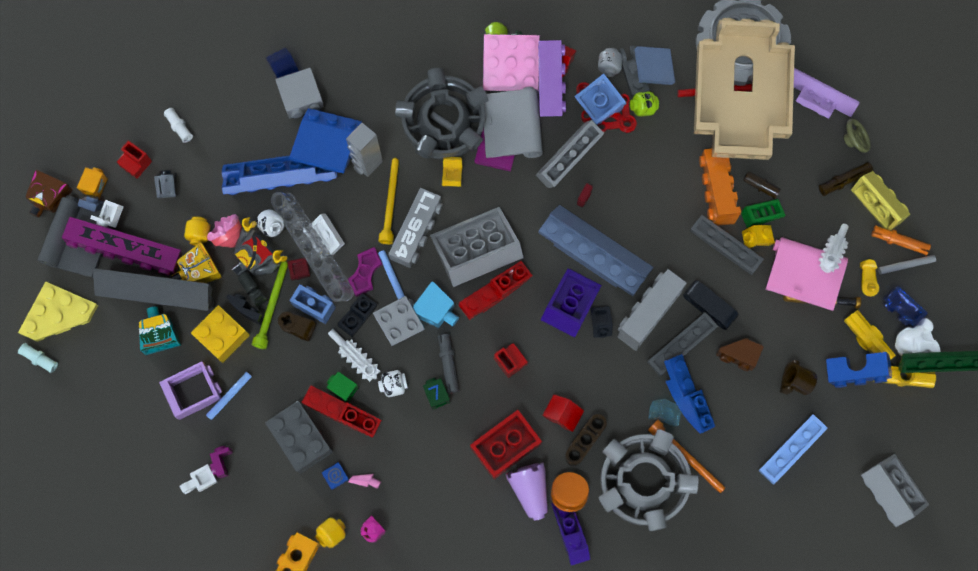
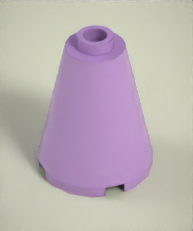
(530, 489)

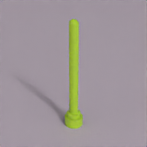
(260, 340)

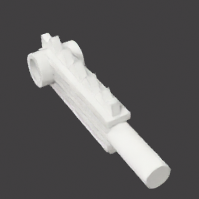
(834, 250)
(354, 356)

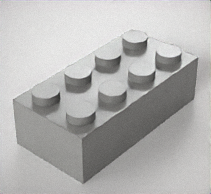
(650, 311)

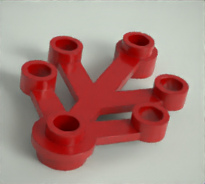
(620, 119)

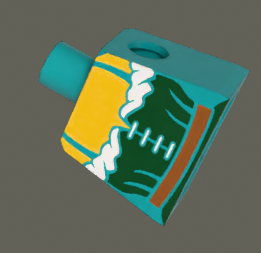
(157, 332)

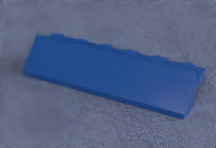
(270, 174)

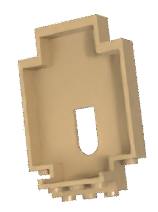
(742, 120)

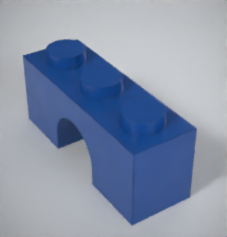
(877, 368)

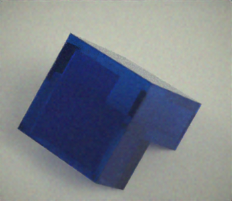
(282, 63)

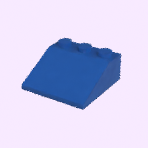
(323, 140)

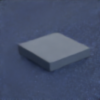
(654, 65)

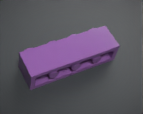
(550, 78)

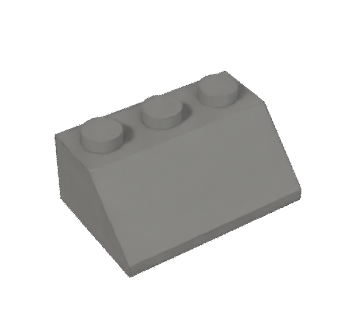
(895, 490)

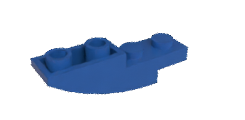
(689, 400)

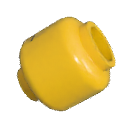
(197, 230)
(330, 532)

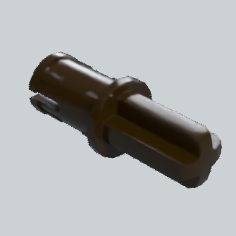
(761, 185)

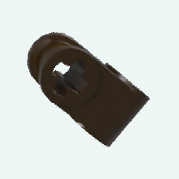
(300, 326)

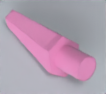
(365, 480)

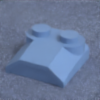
(600, 99)

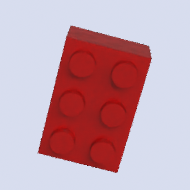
(505, 444)

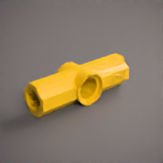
(867, 336)
(922, 379)

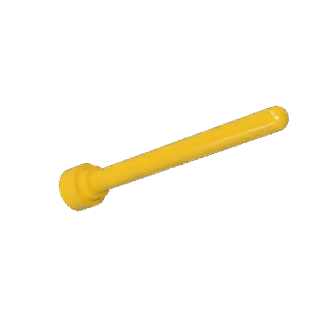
(386, 235)

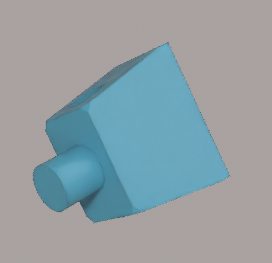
(435, 307)

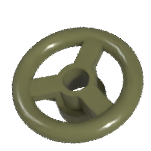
(855, 138)

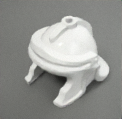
(917, 339)

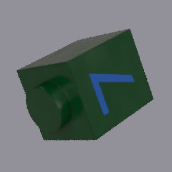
(436, 393)

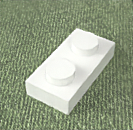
(328, 233)

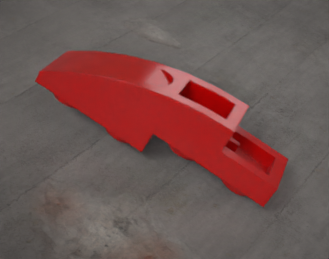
(495, 291)
(341, 412)

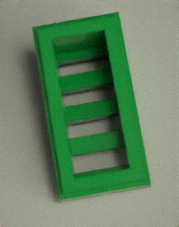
(752, 218)

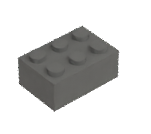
(298, 437)

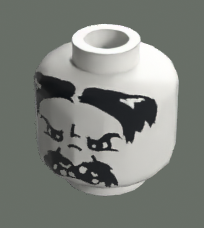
(270, 223)
(393, 383)

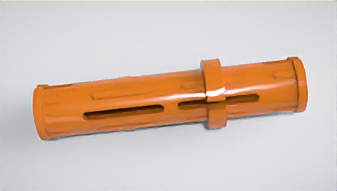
(901, 240)

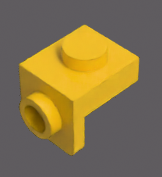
(452, 171)
(758, 236)

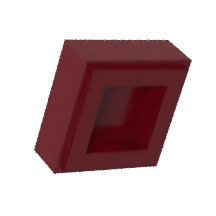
(584, 196)
(298, 269)

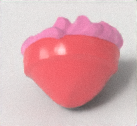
(226, 232)

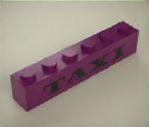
(121, 246)

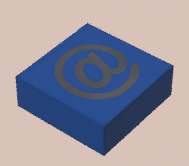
(335, 476)

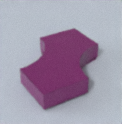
(362, 279)

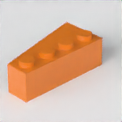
(719, 189)

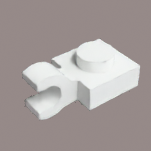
(201, 478)

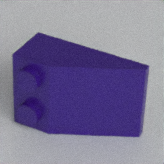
(570, 302)

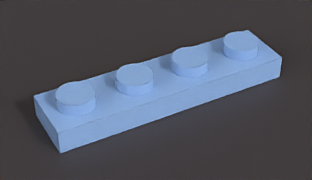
(793, 449)

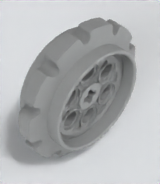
(741, 10)

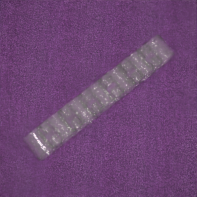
(319, 250)

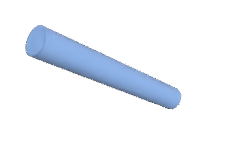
(391, 274)
(228, 396)

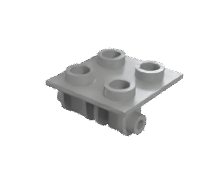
(399, 320)

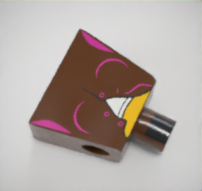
(46, 193)

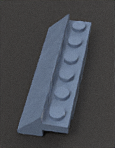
(595, 250)

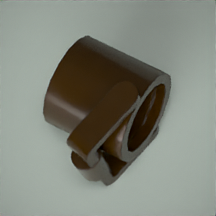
(798, 379)

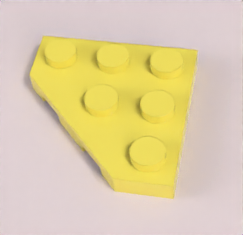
(55, 313)

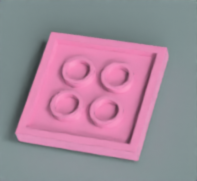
(510, 62)

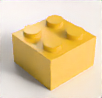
(220, 334)

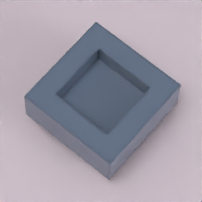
(91, 203)

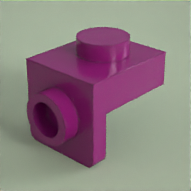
(218, 467)

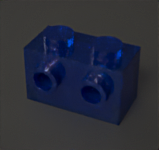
(905, 306)

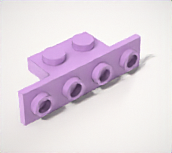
(822, 97)

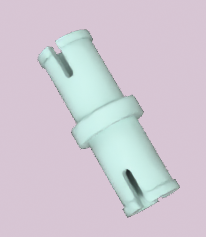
(38, 358)

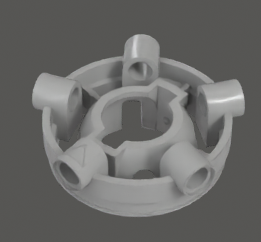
(659, 443)

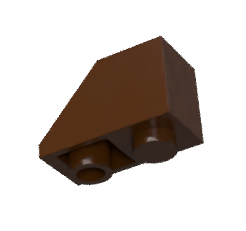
(743, 353)

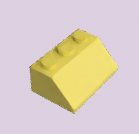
(880, 201)

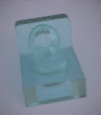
(665, 411)

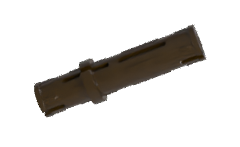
(839, 182)

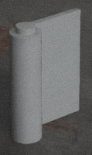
(513, 124)

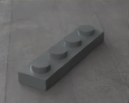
(726, 245)
(683, 342)

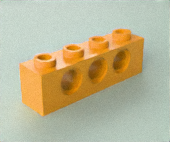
(306, 546)

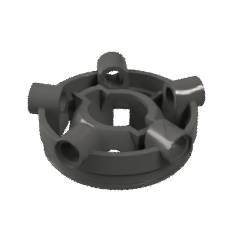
(431, 139)

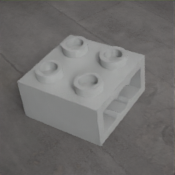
(299, 93)

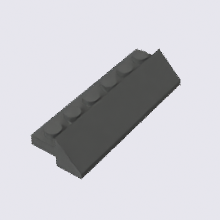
(153, 289)

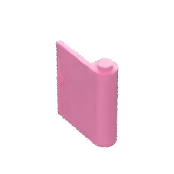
(800, 276)

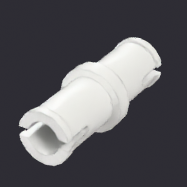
(178, 125)

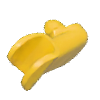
(869, 280)

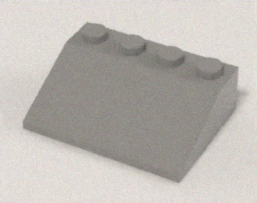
(477, 246)

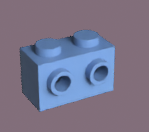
(312, 304)

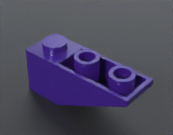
(572, 536)

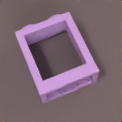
(171, 396)

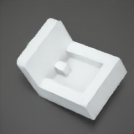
(109, 214)

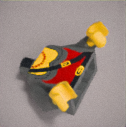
(255, 253)

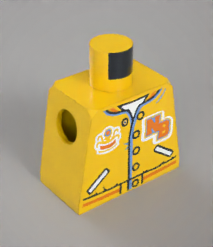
(197, 266)

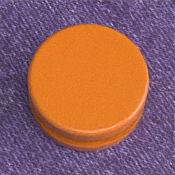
(569, 492)

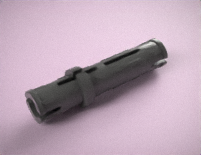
(446, 355)

